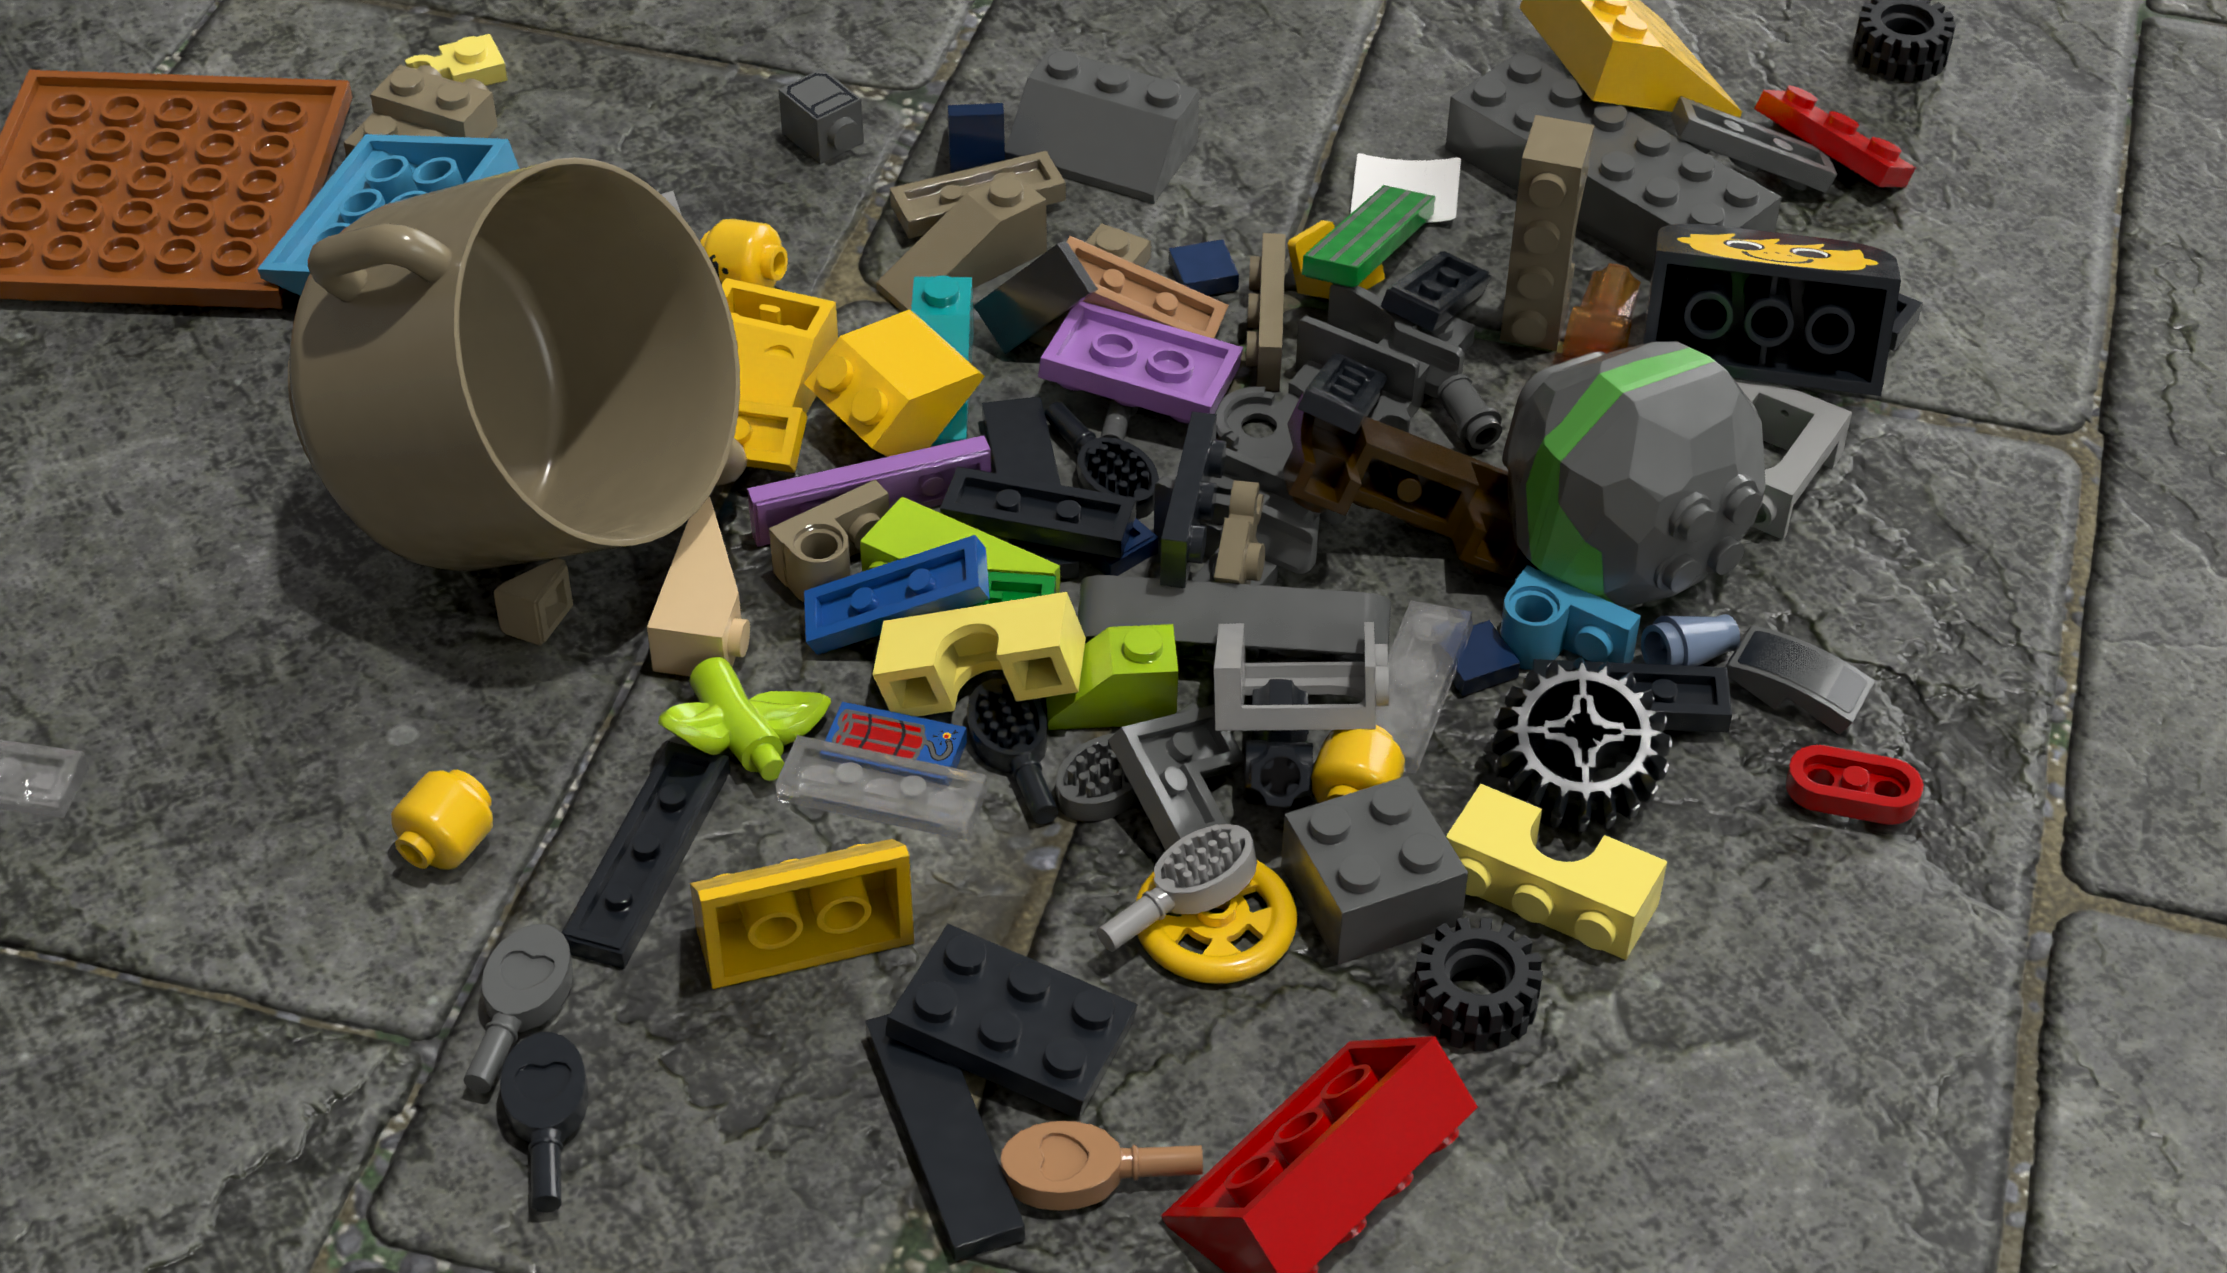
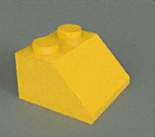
(894, 383)

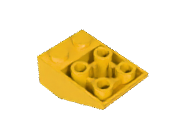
(779, 341)

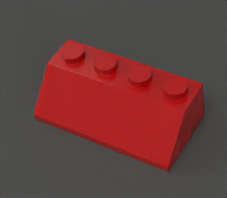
(1325, 1158)

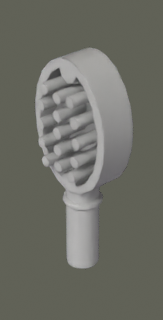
(1189, 879)

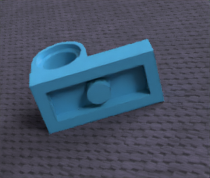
(1550, 616)

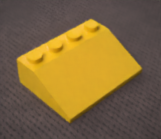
(1624, 54)

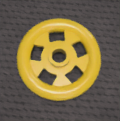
(1222, 960)

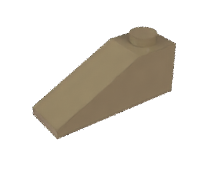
(977, 238)

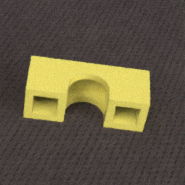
(932, 655)
(1594, 899)

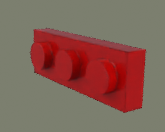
(1836, 136)

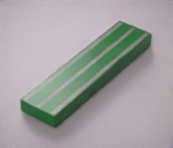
(1368, 236)

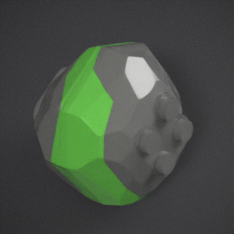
(1634, 471)

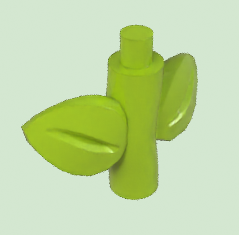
(748, 727)

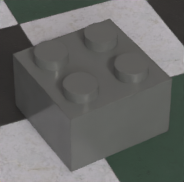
(1373, 869)

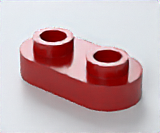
(1854, 784)

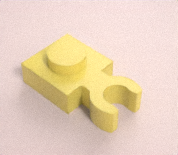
(466, 59)

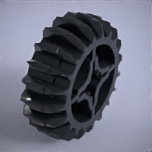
(1631, 737)

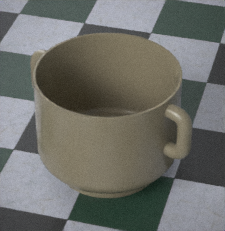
(517, 368)

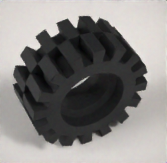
(1903, 38)
(1471, 1014)

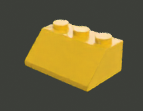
(804, 912)

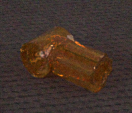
(1604, 315)

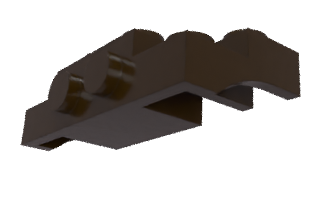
(1408, 480)

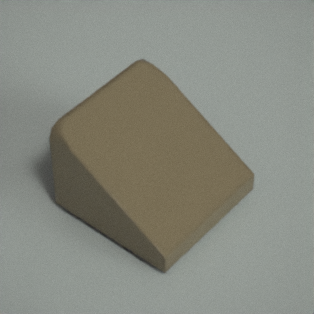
(534, 602)

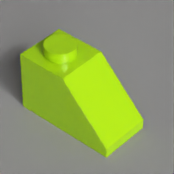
(1124, 680)

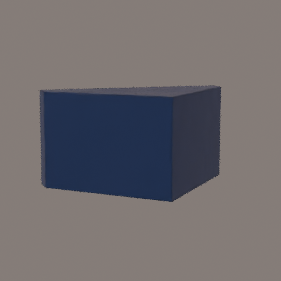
(975, 135)

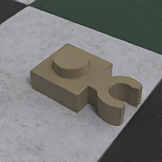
(1239, 552)

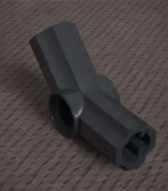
(1279, 760)

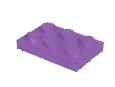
(1139, 362)

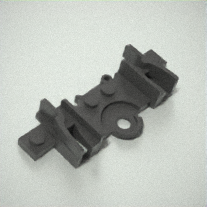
(1360, 329)

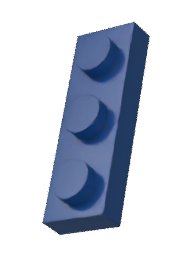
(912, 586)

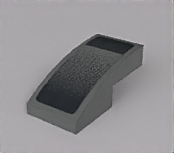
(1784, 666)

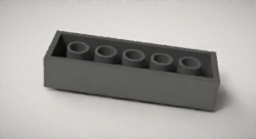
(1635, 171)

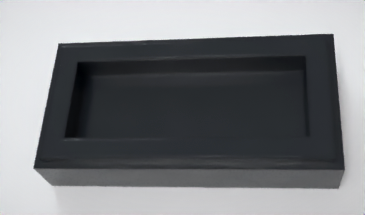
(1035, 297)

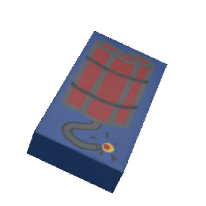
(898, 734)

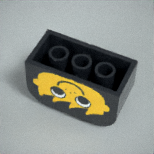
(1776, 305)

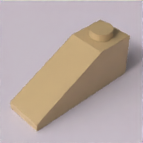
(698, 603)

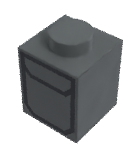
(821, 116)

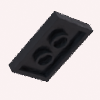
(1011, 1020)

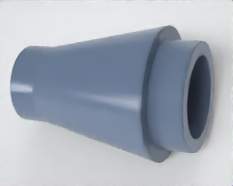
(1689, 639)

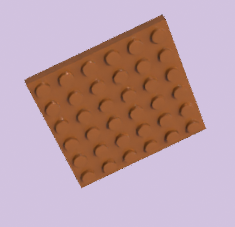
(159, 184)

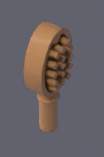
(1080, 1164)

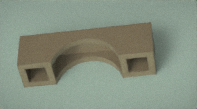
(1544, 231)

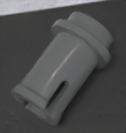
(1476, 421)

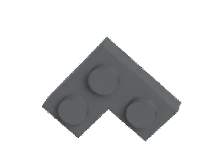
(1168, 767)

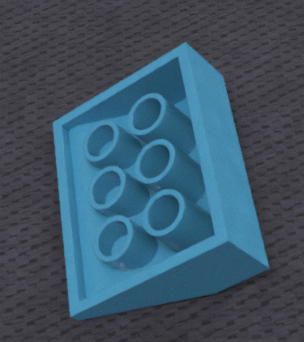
(377, 174)

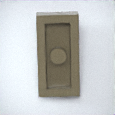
(819, 542)

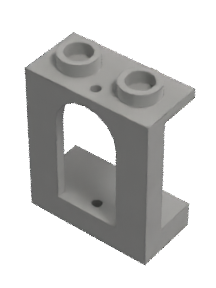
(1810, 432)
(1235, 679)

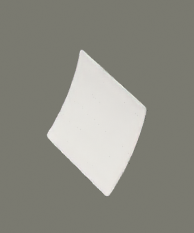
(1422, 176)

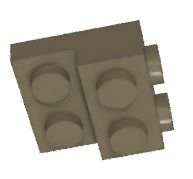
(427, 105)

